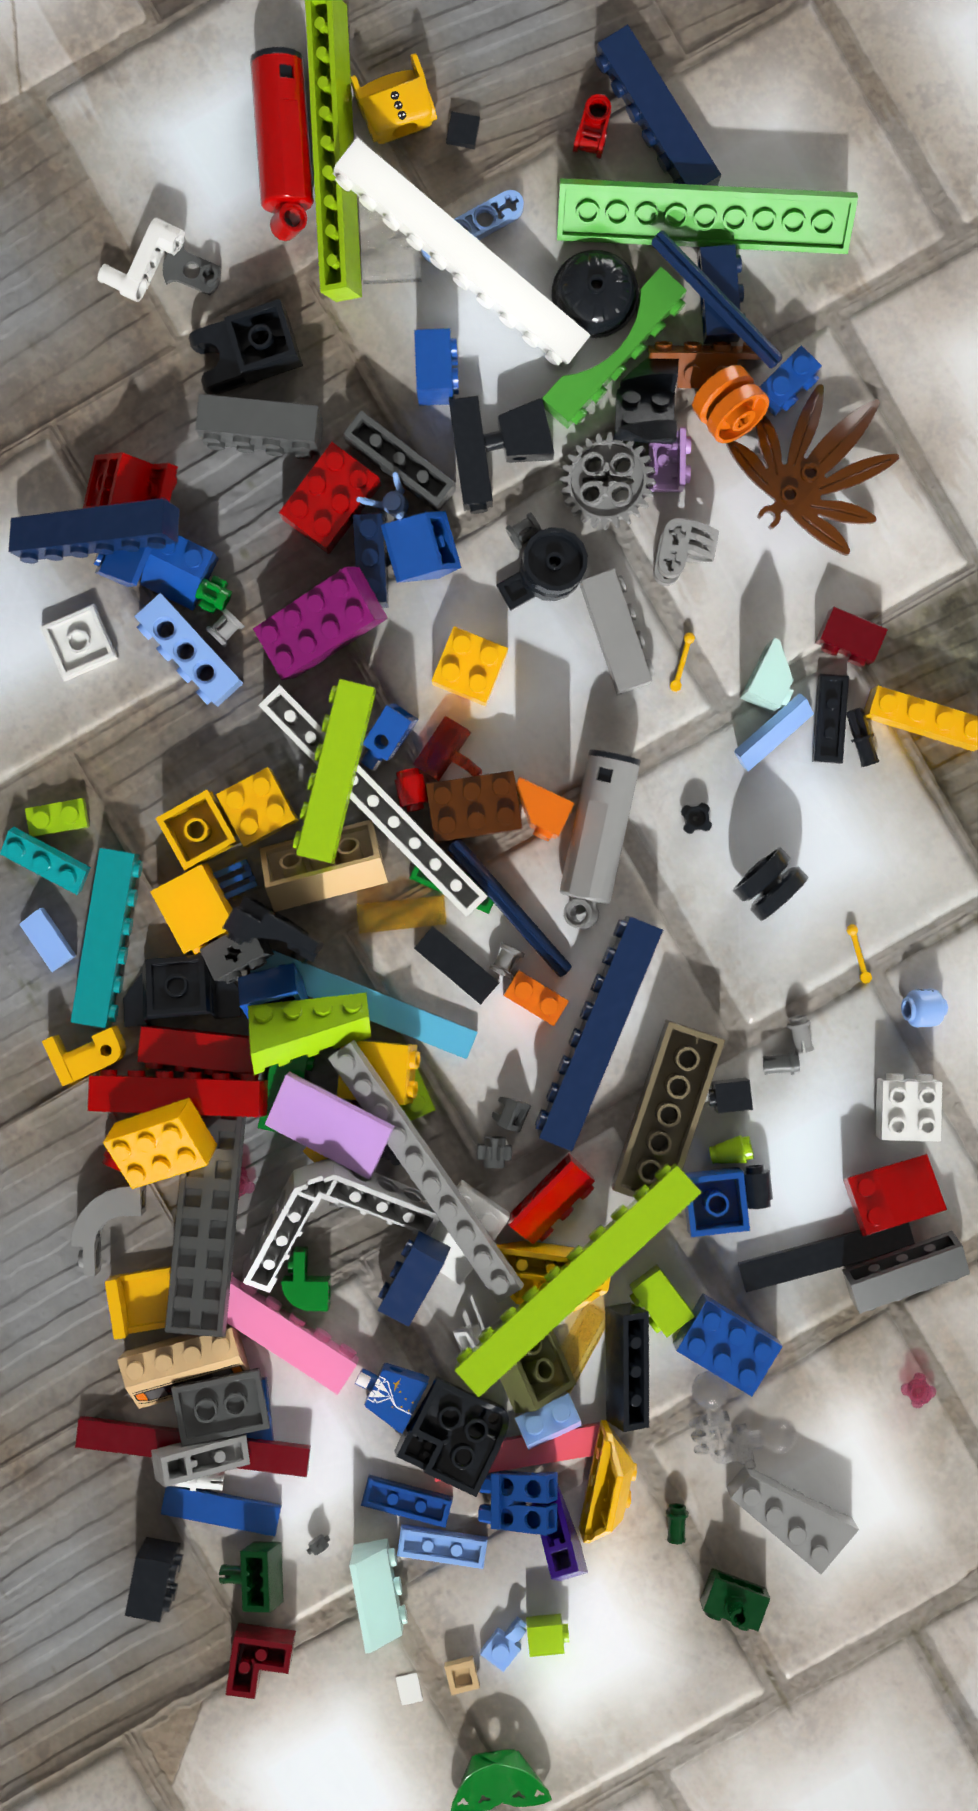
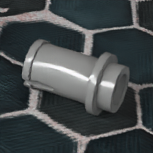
(800, 1032)

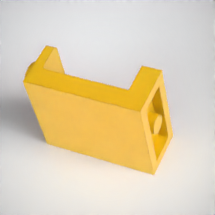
(394, 1065)
(138, 1300)

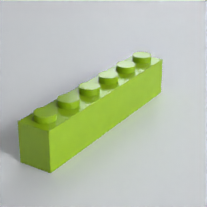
(335, 772)

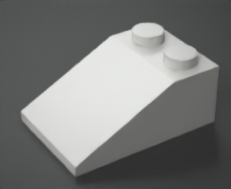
(490, 1215)

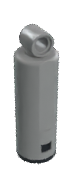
(598, 834)

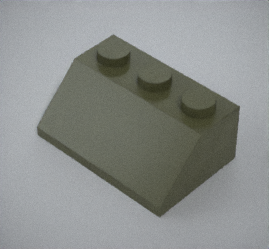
(529, 1378)

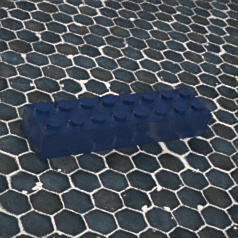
(599, 1032)

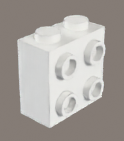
(908, 1108)

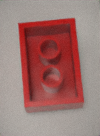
(327, 497)

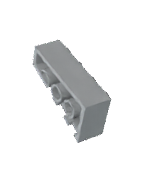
(799, 1522)

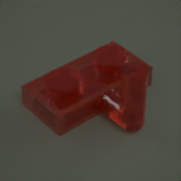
(444, 748)

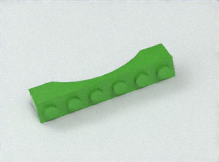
(575, 392)

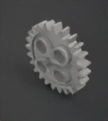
(605, 507)

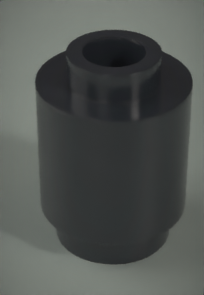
(758, 1187)

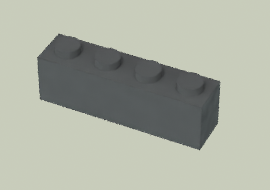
(395, 456)
(906, 1272)

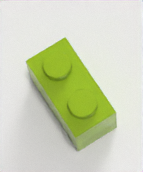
(662, 1300)

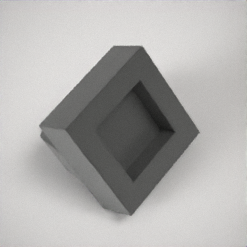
(512, 1115)

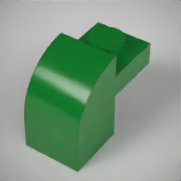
(305, 1291)

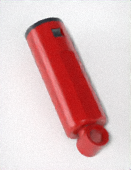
(282, 138)

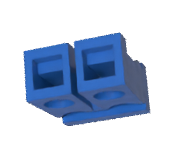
(508, 1502)

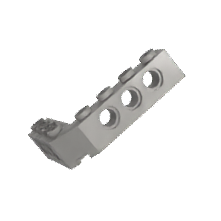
(336, 1184)

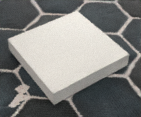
(79, 642)

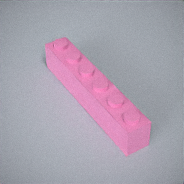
(290, 1336)

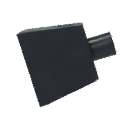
(523, 434)

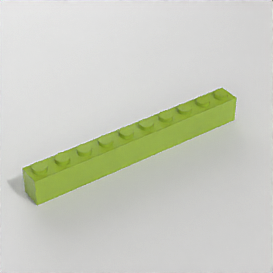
(330, 140)
(576, 1279)

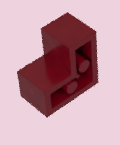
(256, 1650)

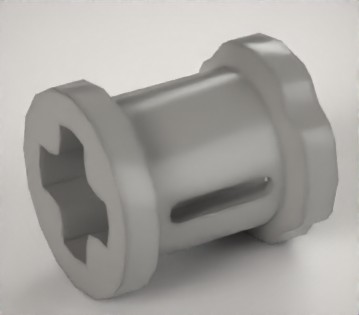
(225, 627)
(506, 961)

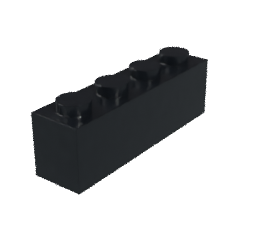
(627, 1366)

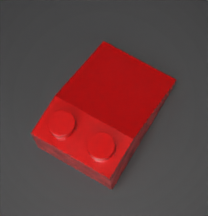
(894, 1194)

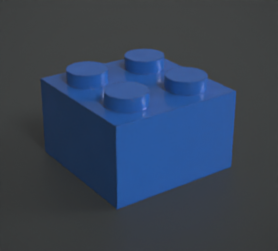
(434, 361)
(721, 1204)

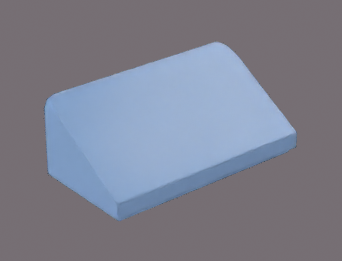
(47, 939)

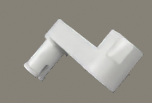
(157, 239)

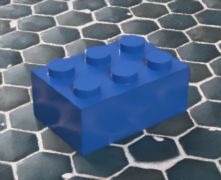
(727, 1345)

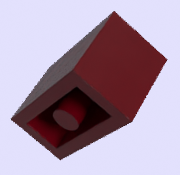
(851, 637)

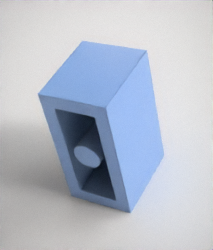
(548, 1421)

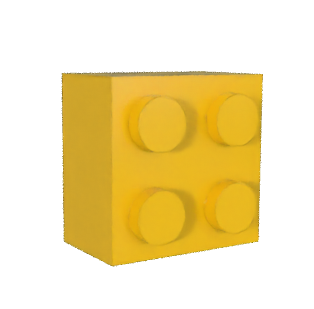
(469, 666)
(257, 807)
(197, 830)

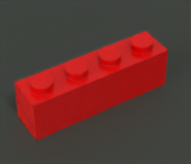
(195, 1049)

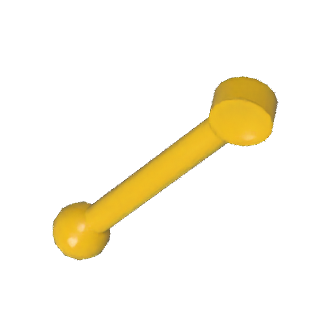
(676, 685)
(865, 976)

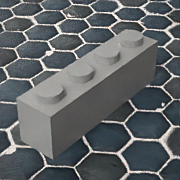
(616, 631)

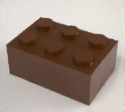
(474, 806)

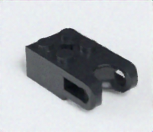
(242, 350)

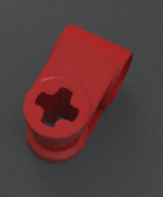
(593, 130)

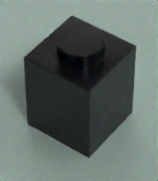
(730, 1095)

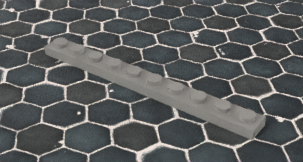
(427, 1173)

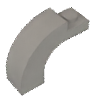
(87, 1231)

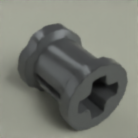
(513, 532)

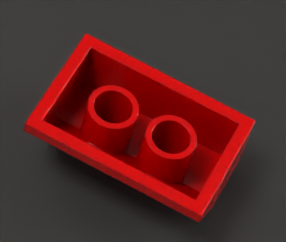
(551, 1200)

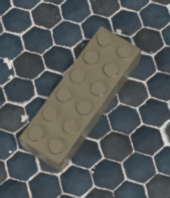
(668, 1105)

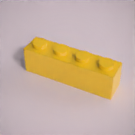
(922, 717)

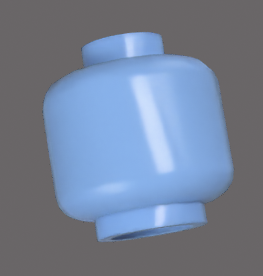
(924, 1008)

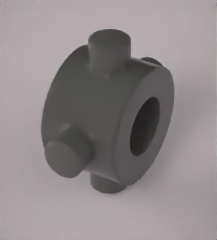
(318, 1545)

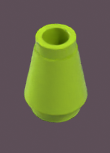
(732, 1151)

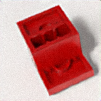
(127, 479)

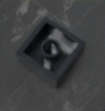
(154, 1579)

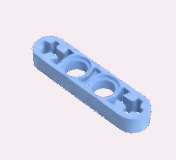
(469, 219)

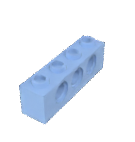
(162, 612)

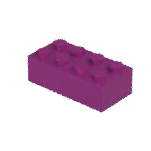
(320, 623)

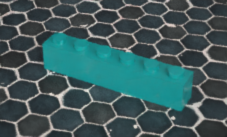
(106, 937)

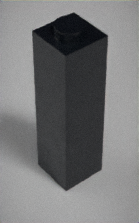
(471, 454)

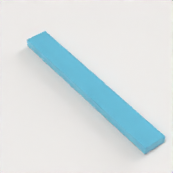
(383, 1008)

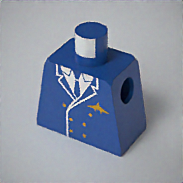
(395, 725)
(393, 1393)

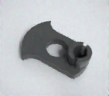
(174, 269)

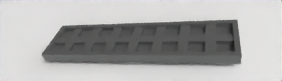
(206, 1235)

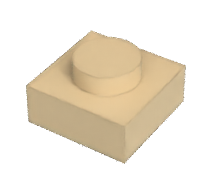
(462, 1675)

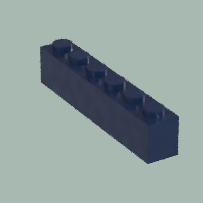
(655, 110)
(94, 530)

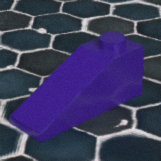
(563, 1547)

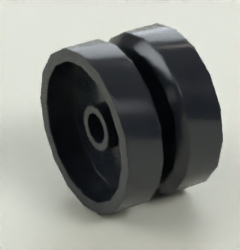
(558, 548)
(767, 880)

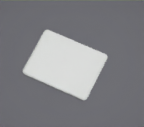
(409, 1689)

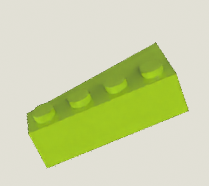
(305, 1027)

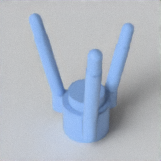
(393, 502)

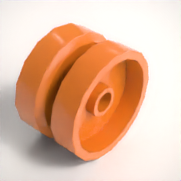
(730, 404)

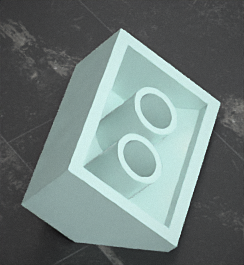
(377, 1593)

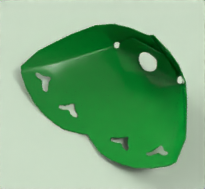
(499, 1777)

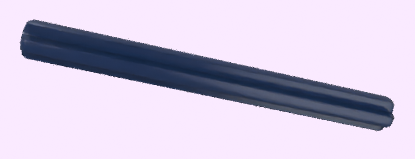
(716, 299)
(509, 907)

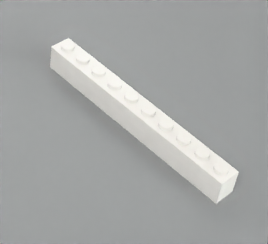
(459, 253)
(380, 808)

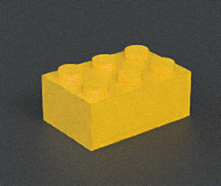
(160, 1143)

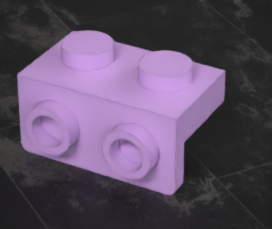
(670, 464)

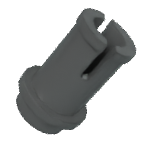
(781, 1064)

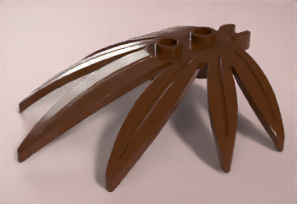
(802, 481)

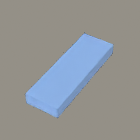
(774, 732)
(442, 1546)

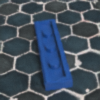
(221, 1509)

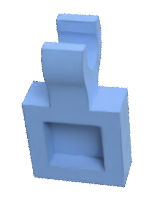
(504, 1646)

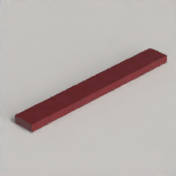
(142, 1438)

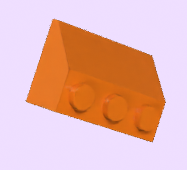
(543, 809)

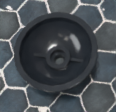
(602, 309)

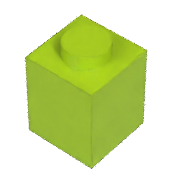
(546, 1635)

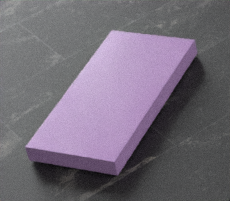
(329, 1125)

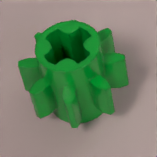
(213, 594)

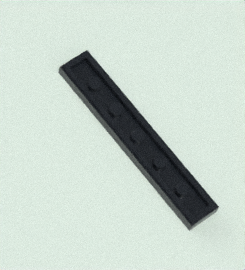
(821, 1256)

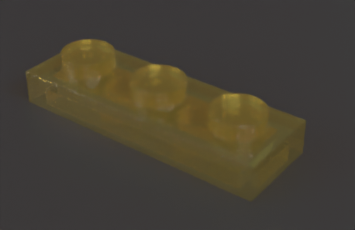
(401, 914)

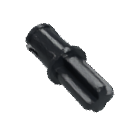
(862, 737)

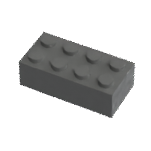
(259, 426)

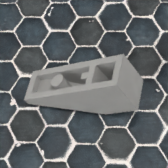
(185, 1463)

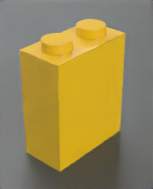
(193, 908)

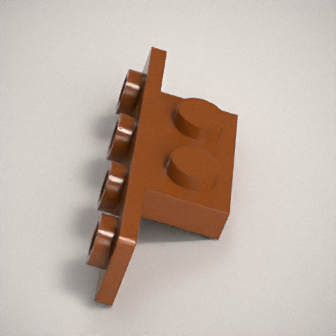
(700, 362)

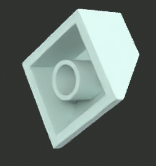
(770, 679)

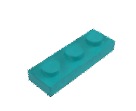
(45, 860)

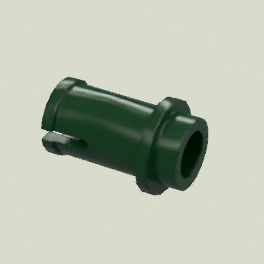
(676, 1523)

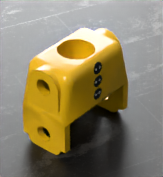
(395, 103)

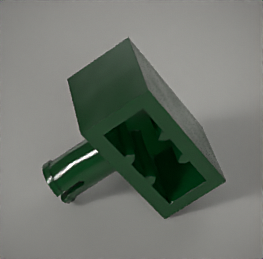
(259, 1576)
(734, 1600)

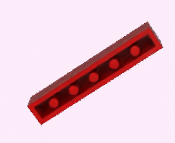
(209, 1095)

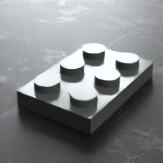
(220, 1406)

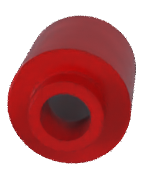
(411, 789)

